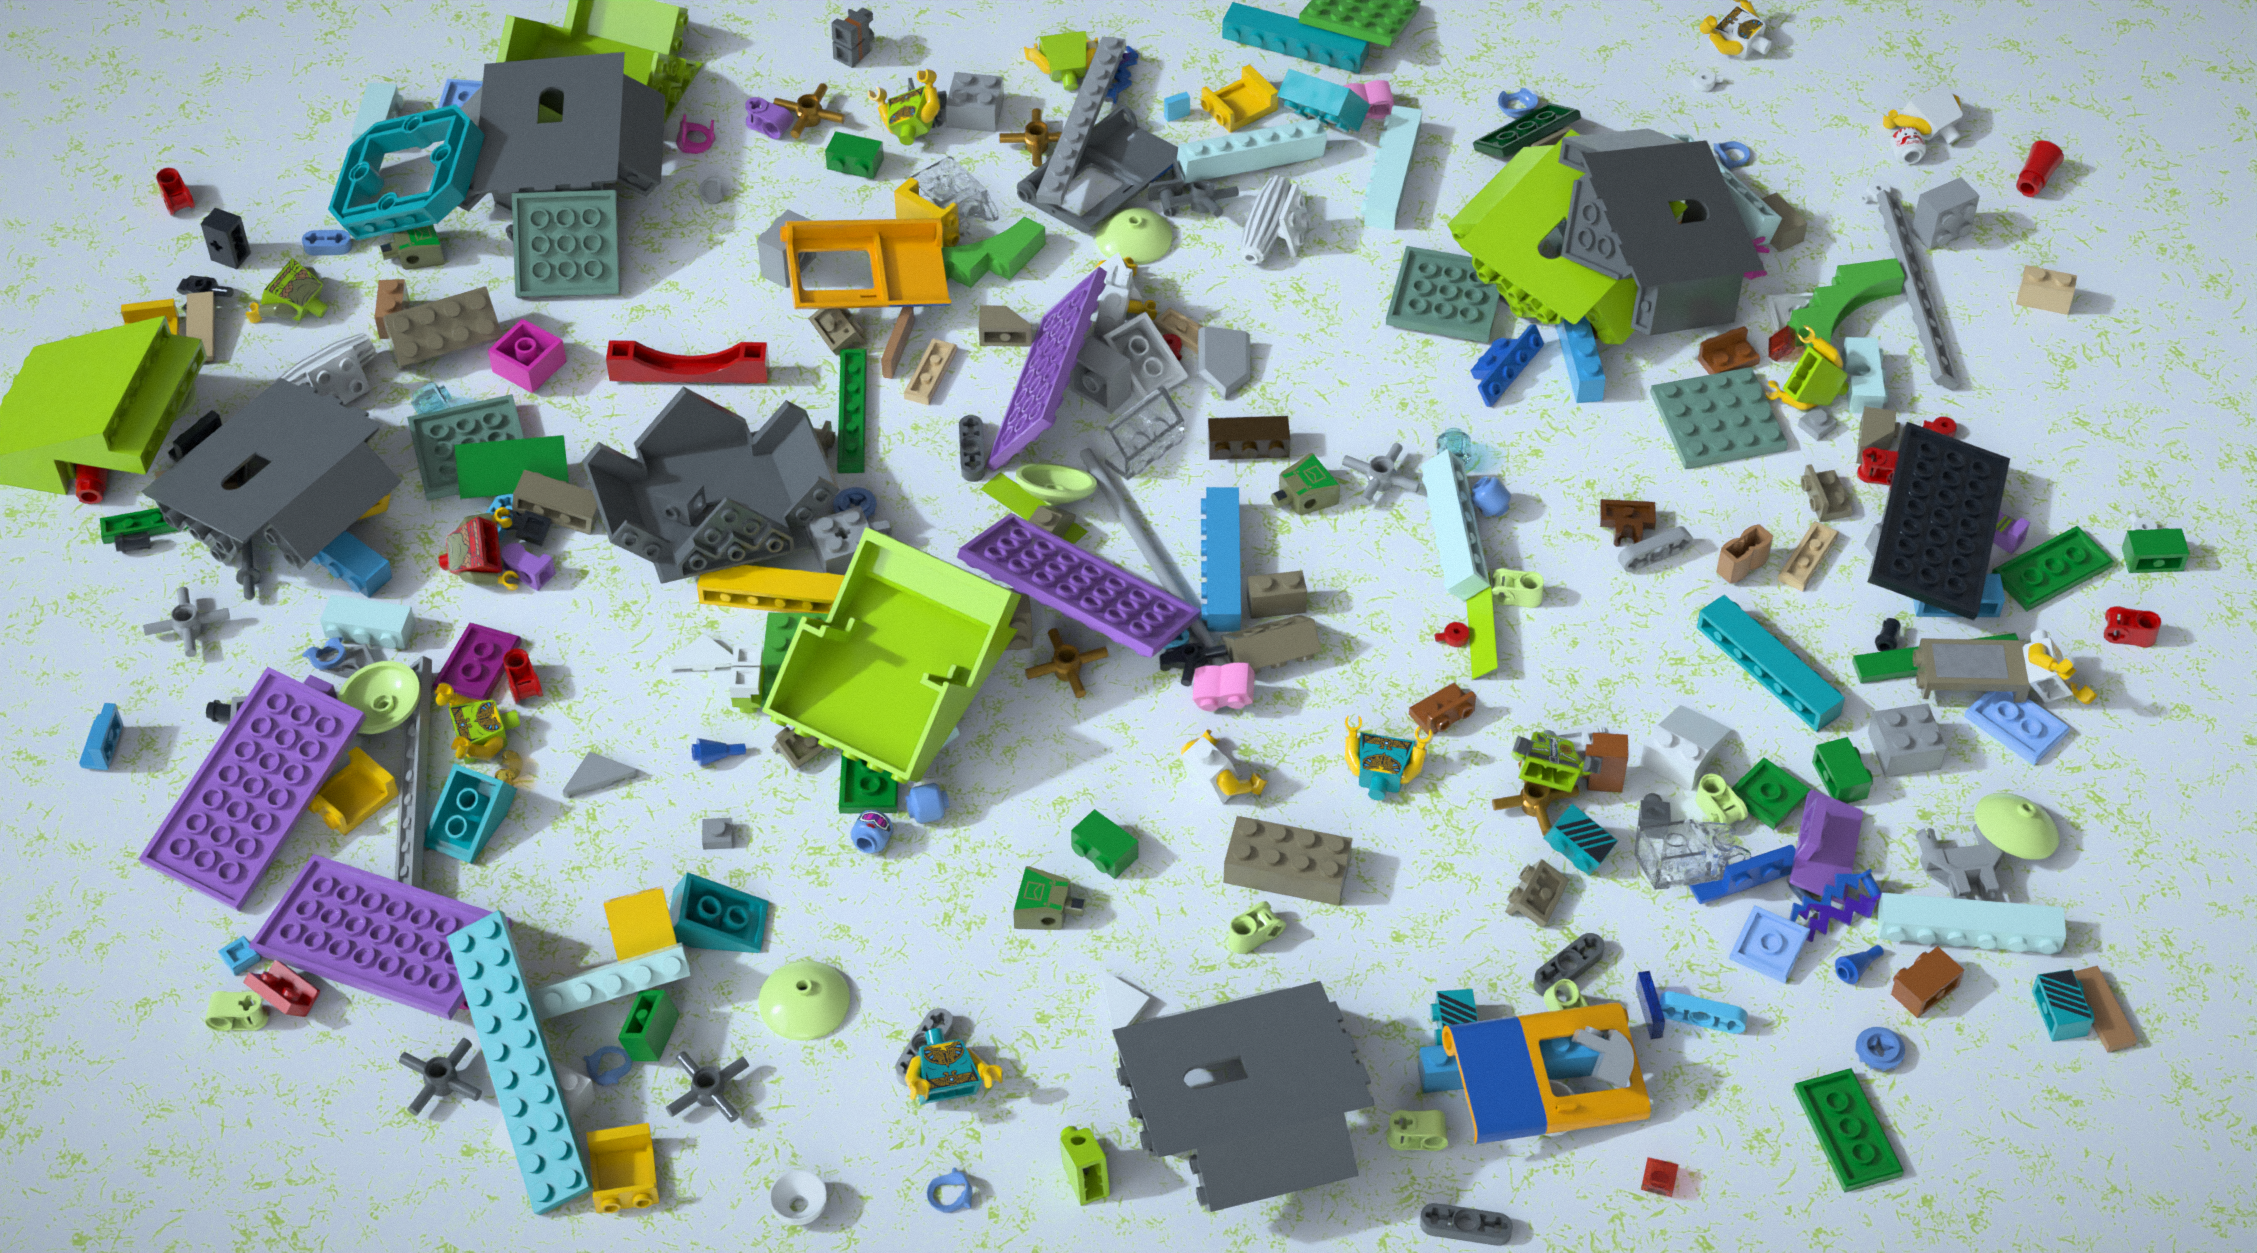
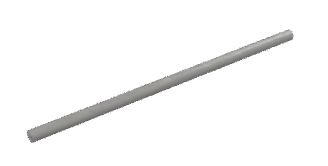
(1145, 546)

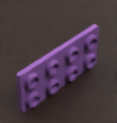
(1825, 843)

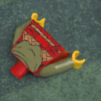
(475, 550)

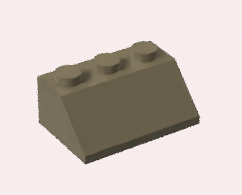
(1274, 643)

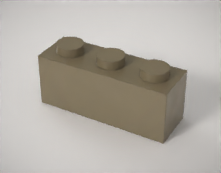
(556, 499)

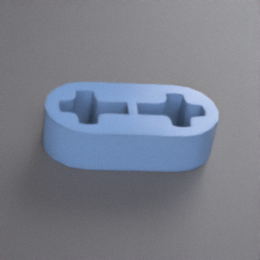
(326, 242)

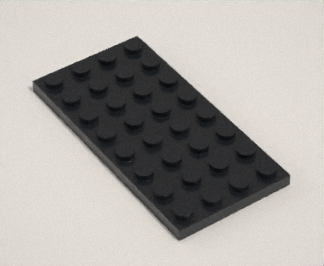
(1939, 521)

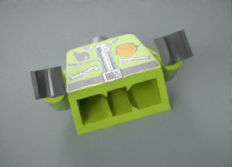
(1552, 761)

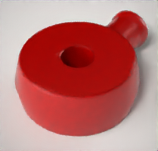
(1174, 344)
(1942, 425)
(1455, 634)

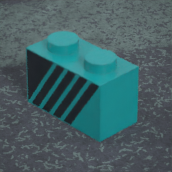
(1580, 839)
(2062, 1005)
(1452, 1008)

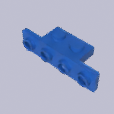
(1505, 362)
(1747, 874)

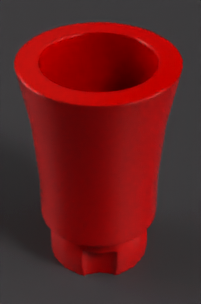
(2039, 167)
(90, 483)

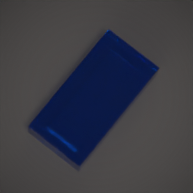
(1650, 1005)

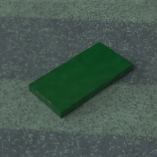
(1526, 130)

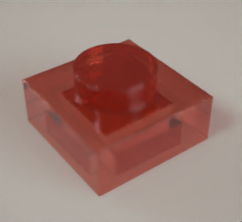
(1781, 343)
(1659, 1177)

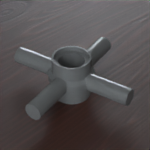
(1202, 197)
(440, 1086)
(707, 1096)

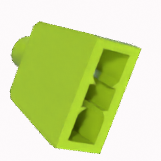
(1080, 1151)

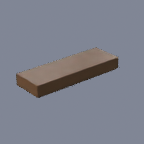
(897, 342)
(2108, 1017)

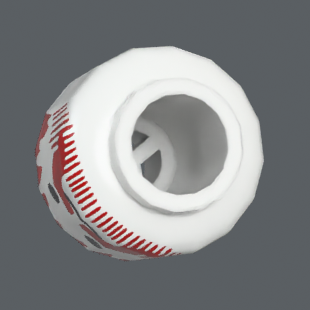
(1908, 145)

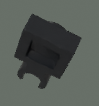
(530, 527)

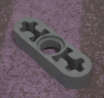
(971, 456)
(1571, 952)
(1455, 1232)

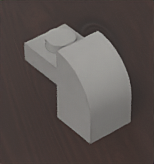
(1615, 1055)

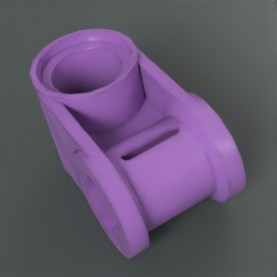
(768, 119)

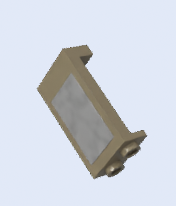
(1971, 666)

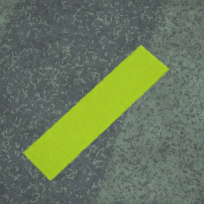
(1023, 503)
(1482, 632)

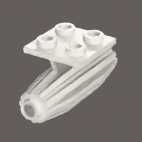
(1275, 213)
(336, 369)

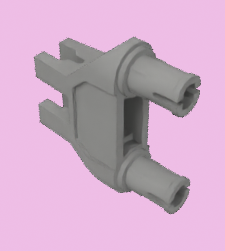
(1962, 865)

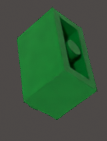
(854, 155)
(2155, 550)
(1842, 770)
(1104, 844)
(649, 1025)

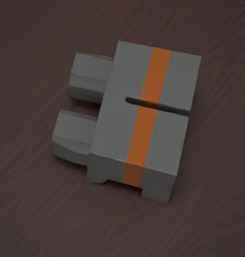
(852, 37)

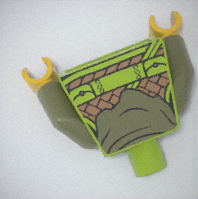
(290, 295)

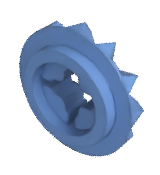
(856, 496)
(1889, 1042)

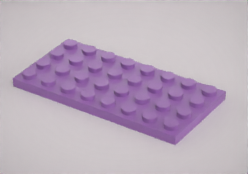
(1047, 370)
(1079, 585)
(252, 788)
(370, 935)

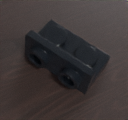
(195, 435)

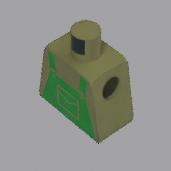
(415, 248)
(1306, 487)
(1045, 901)

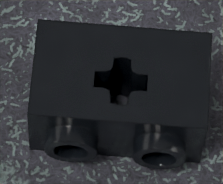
(225, 238)

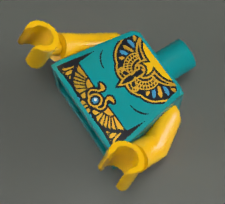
(1383, 761)
(947, 1070)

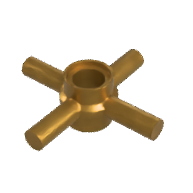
(809, 110)
(1035, 137)
(1066, 663)
(1535, 806)

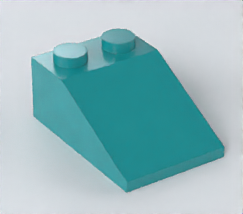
(468, 813)
(717, 916)

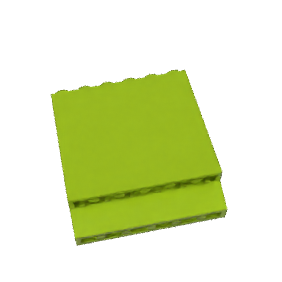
(95, 403)
(893, 657)

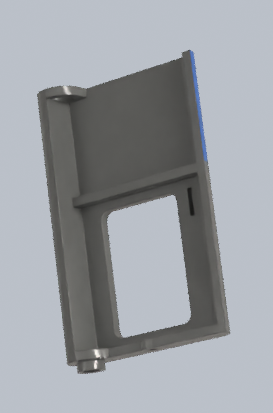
(1117, 150)

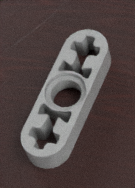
(1655, 549)
(910, 1051)

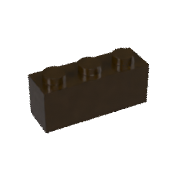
(1248, 437)

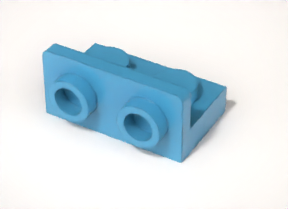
(102, 739)

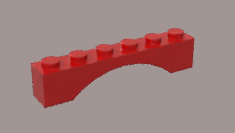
(638, 363)

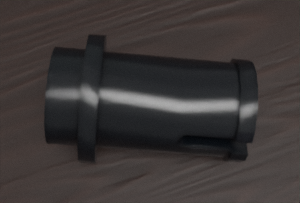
(132, 541)
(1887, 638)
(218, 711)

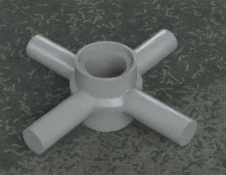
(1381, 473)
(186, 621)

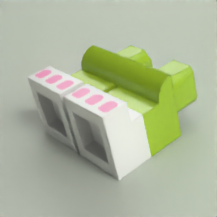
(747, 677)

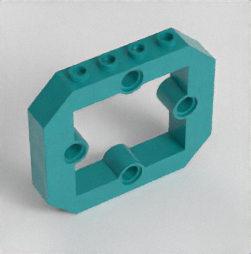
(391, 214)

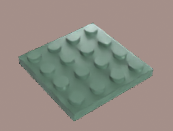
(565, 243)
(1442, 296)
(1718, 418)
(463, 424)

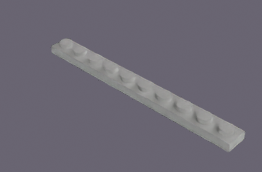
(1081, 121)
(1917, 290)
(413, 783)

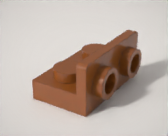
(1727, 352)
(1443, 709)

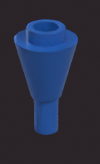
(708, 751)
(1852, 966)

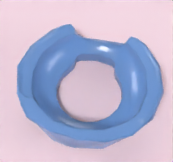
(1525, 96)

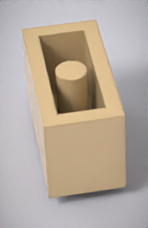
(2046, 289)

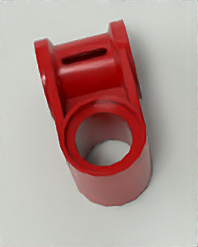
(173, 190)
(1881, 466)
(2133, 628)
(521, 675)

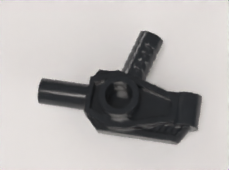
(200, 284)
(1189, 658)

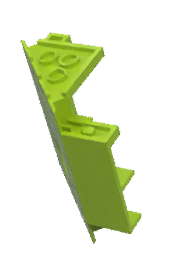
(643, 29)
(1504, 233)

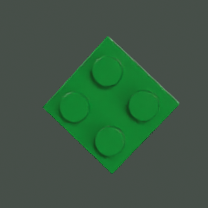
(1770, 793)

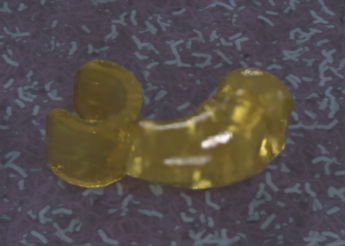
(514, 763)

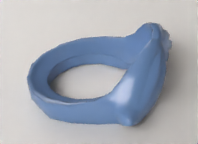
(1720, 149)
(331, 645)
(613, 1075)
(953, 1178)

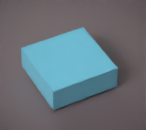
(1177, 106)
(239, 956)

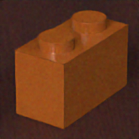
(1614, 751)
(1926, 981)

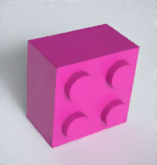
(527, 355)

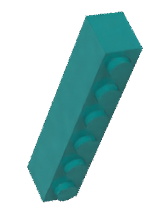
(1288, 37)
(1770, 663)

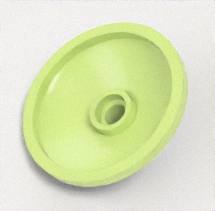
(1134, 234)
(1055, 482)
(385, 694)
(2017, 825)
(807, 1012)

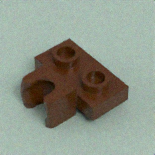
(1627, 518)

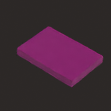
(477, 661)

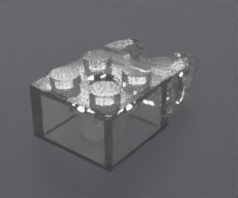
(950, 183)
(1685, 852)

